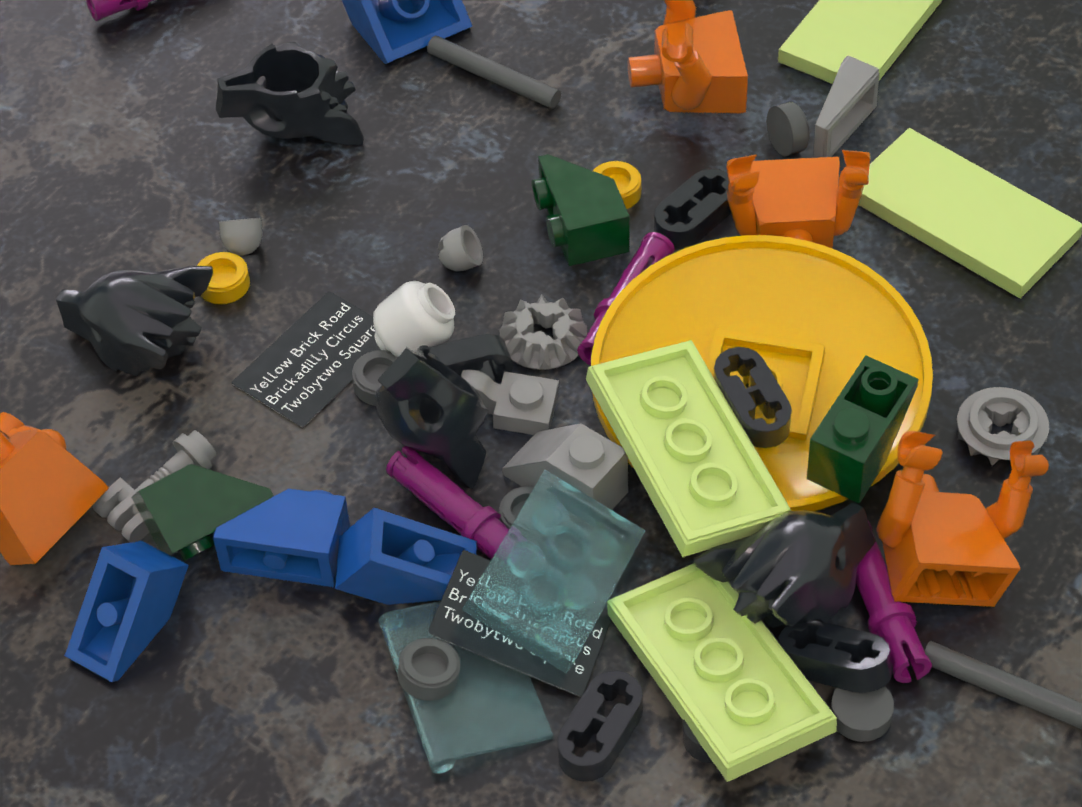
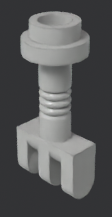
(117, 500)

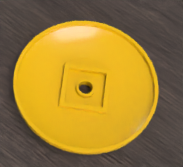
(794, 305)

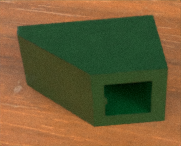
(582, 210)
(860, 429)
(191, 505)

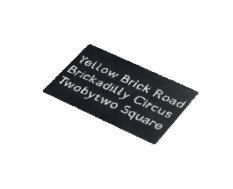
(310, 360)
(469, 633)

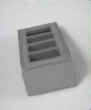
(846, 106)

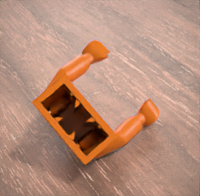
(694, 62)
(796, 195)
(40, 490)
(949, 543)

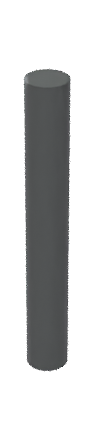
(494, 72)
(1005, 684)

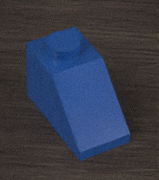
(286, 538)
(397, 559)
(124, 607)

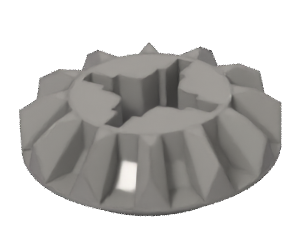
(536, 348)
(1000, 407)

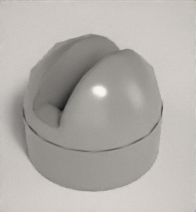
(241, 235)
(460, 249)

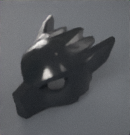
(296, 99)
(137, 315)
(433, 411)
(790, 567)

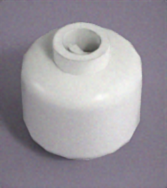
(414, 317)

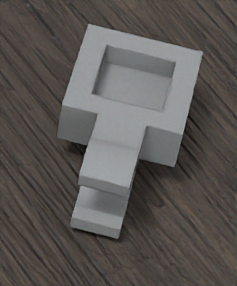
(519, 402)

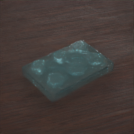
(554, 571)

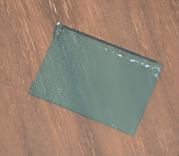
(486, 710)

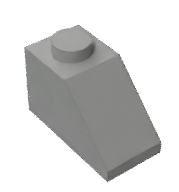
(576, 457)

